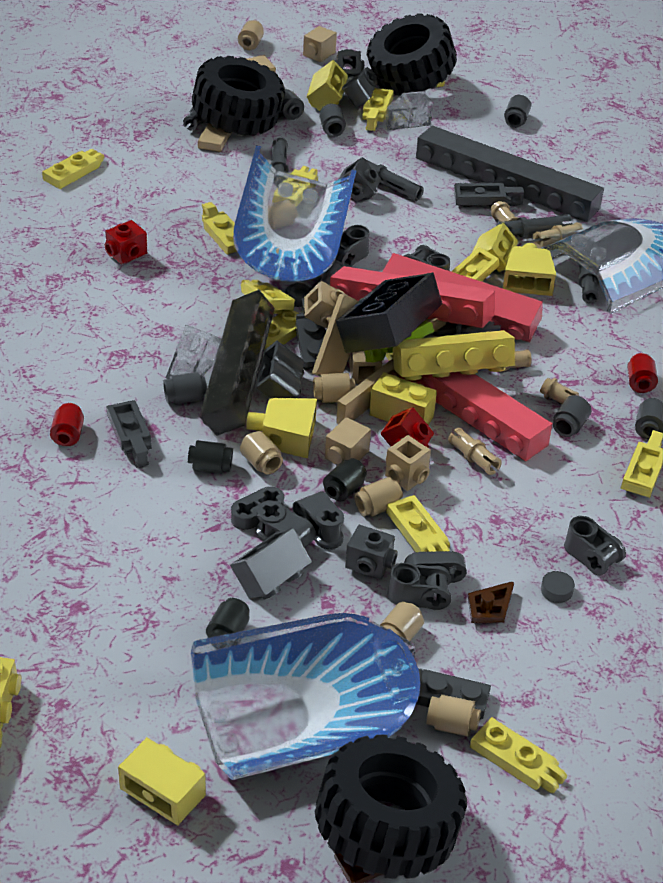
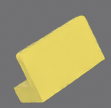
(499, 243)

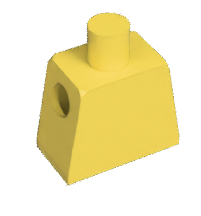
(530, 271)
(287, 424)

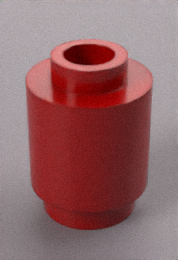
(642, 373)
(67, 425)

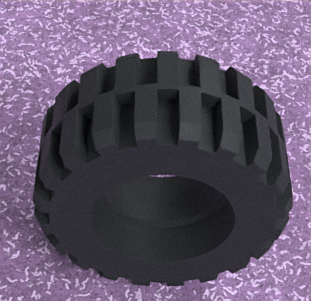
(412, 54)
(238, 95)
(387, 837)

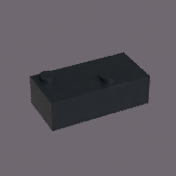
(389, 313)

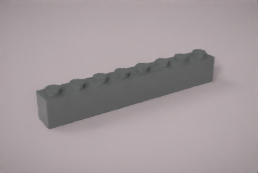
(493, 165)

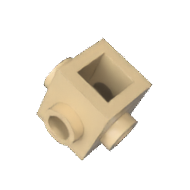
(321, 303)
(408, 463)

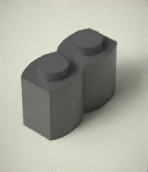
(280, 372)

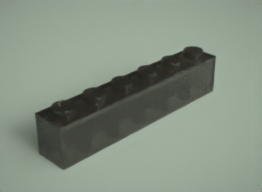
(237, 363)

